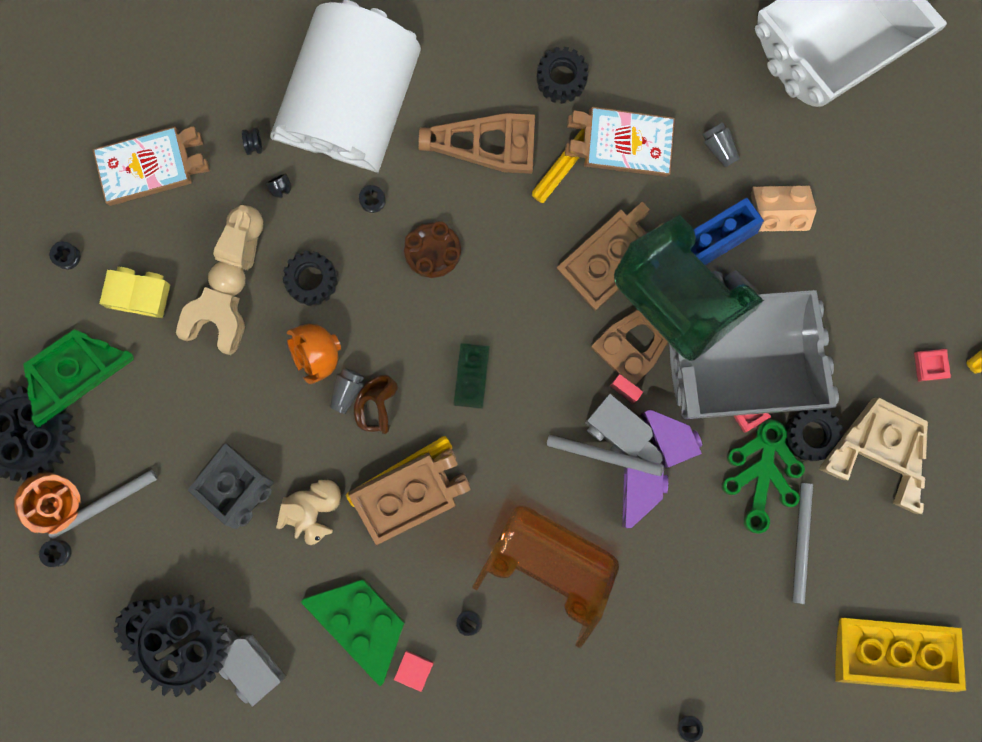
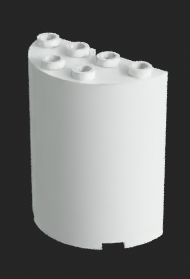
(835, 44)
(348, 85)

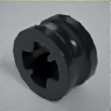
(252, 141)
(363, 200)
(56, 253)
(62, 547)

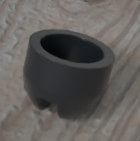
(279, 184)
(464, 627)
(689, 722)

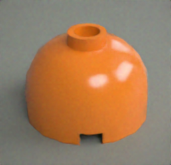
(314, 351)
(46, 503)

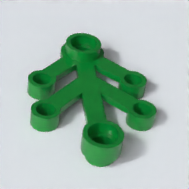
(765, 471)

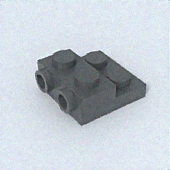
(231, 487)

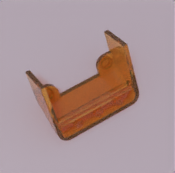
(558, 561)

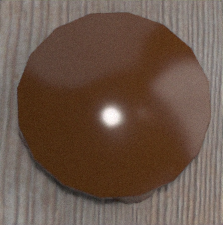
(432, 250)

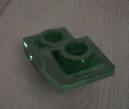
(471, 375)

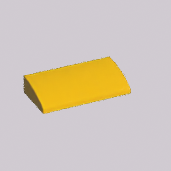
(900, 655)

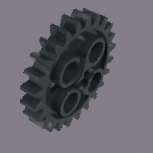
(55, 429)
(192, 669)

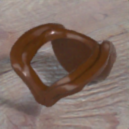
(378, 390)

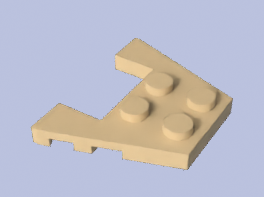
(891, 439)

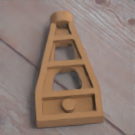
(518, 141)
(622, 355)

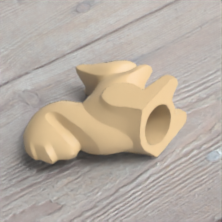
(303, 507)

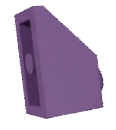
(672, 438)
(641, 494)

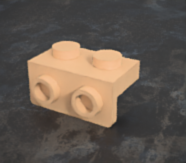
(784, 207)

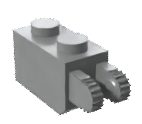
(623, 430)
(249, 667)

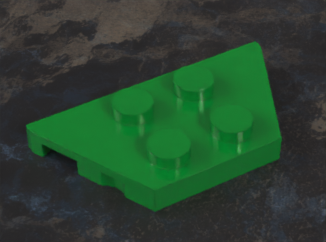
(69, 372)
(360, 624)

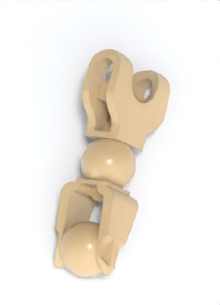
(226, 279)

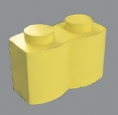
(135, 293)

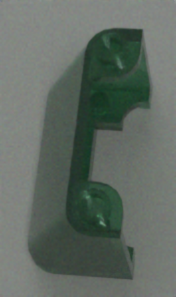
(679, 291)

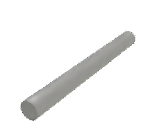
(605, 455)
(110, 499)
(802, 547)

